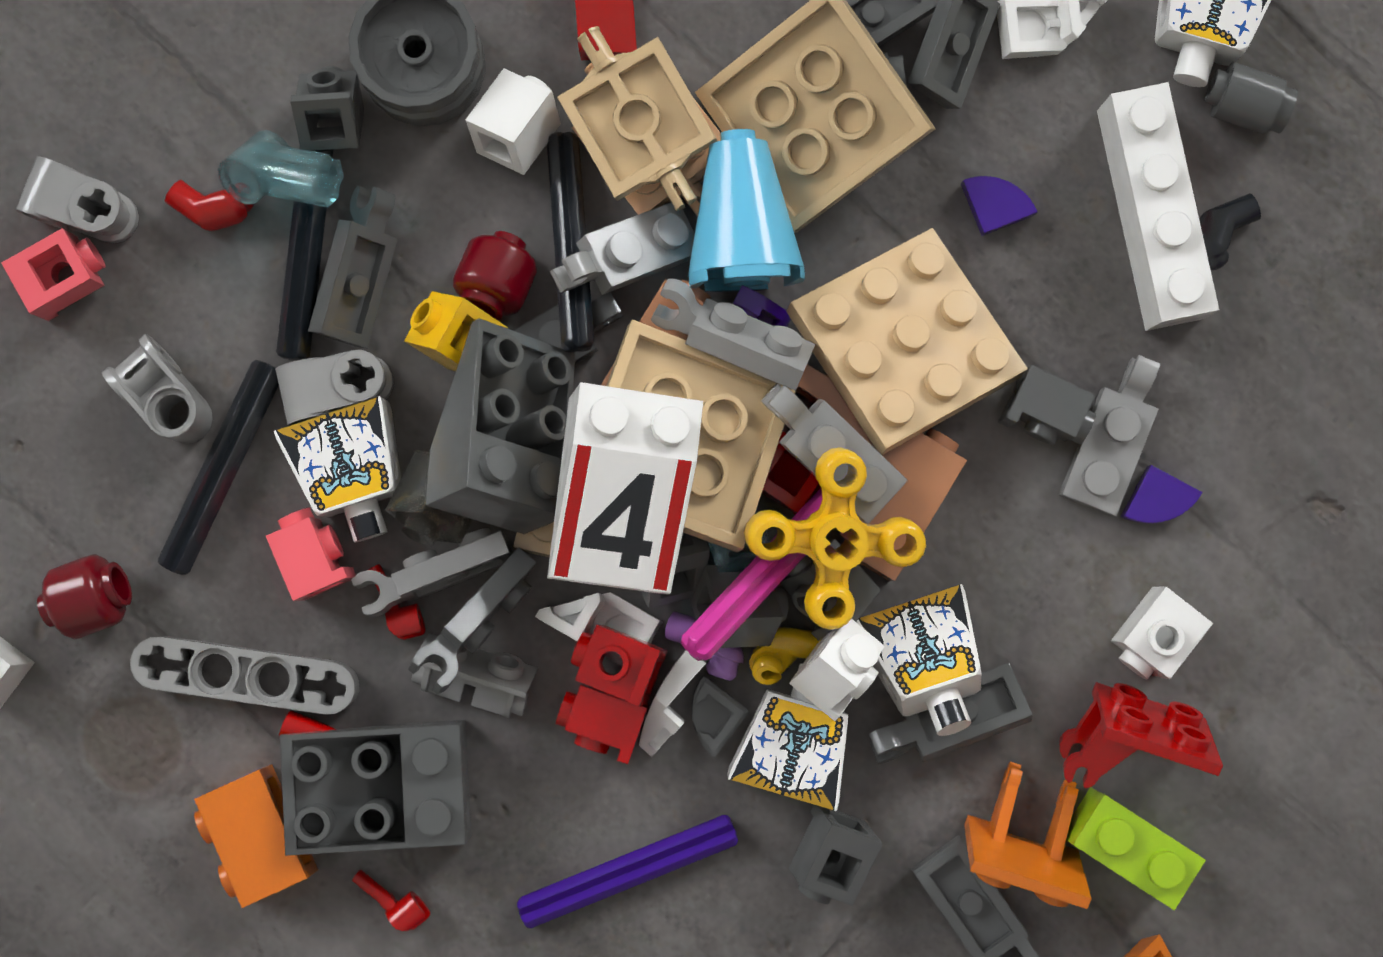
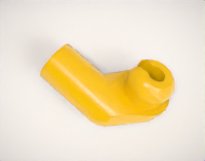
(787, 645)

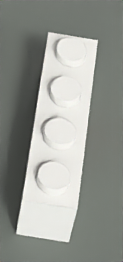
(1157, 207)

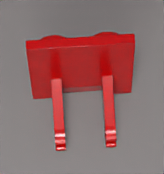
(1127, 721)

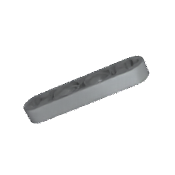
(246, 668)

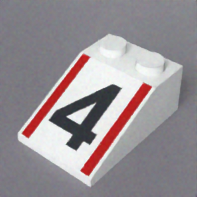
(624, 487)

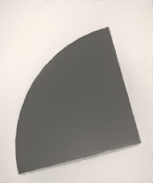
(715, 715)

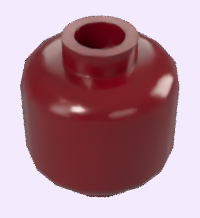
(495, 273)
(84, 596)

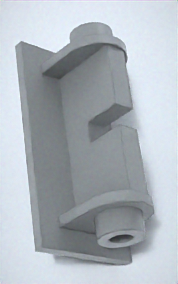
(499, 680)

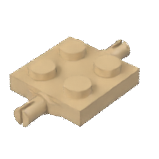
(637, 118)

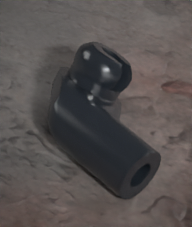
(1218, 226)

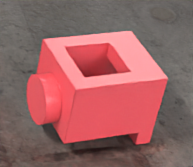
(37, 271)
(308, 555)

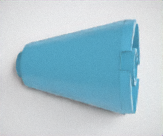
(742, 220)

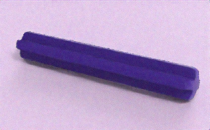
(627, 871)

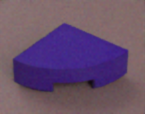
(996, 203)
(761, 307)
(1159, 497)

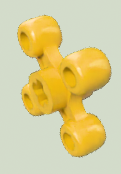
(860, 541)

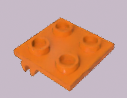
(1006, 859)

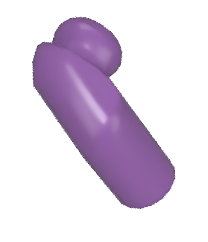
(722, 664)

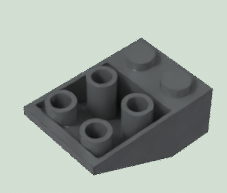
(502, 430)
(376, 788)

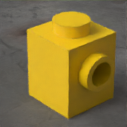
(442, 327)

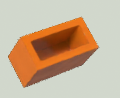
(248, 834)

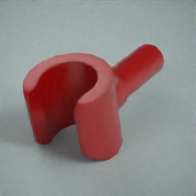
(403, 621)
(402, 914)

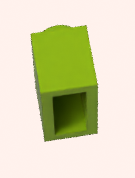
(1133, 848)

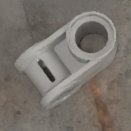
(72, 201)
(325, 384)
(153, 385)

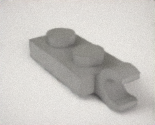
(628, 251)
(735, 336)
(822, 428)
(1115, 442)
(431, 572)

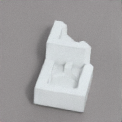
(1042, 26)
(601, 609)
(661, 718)

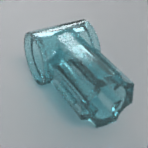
(275, 169)

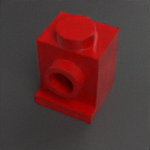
(639, 670)
(601, 721)

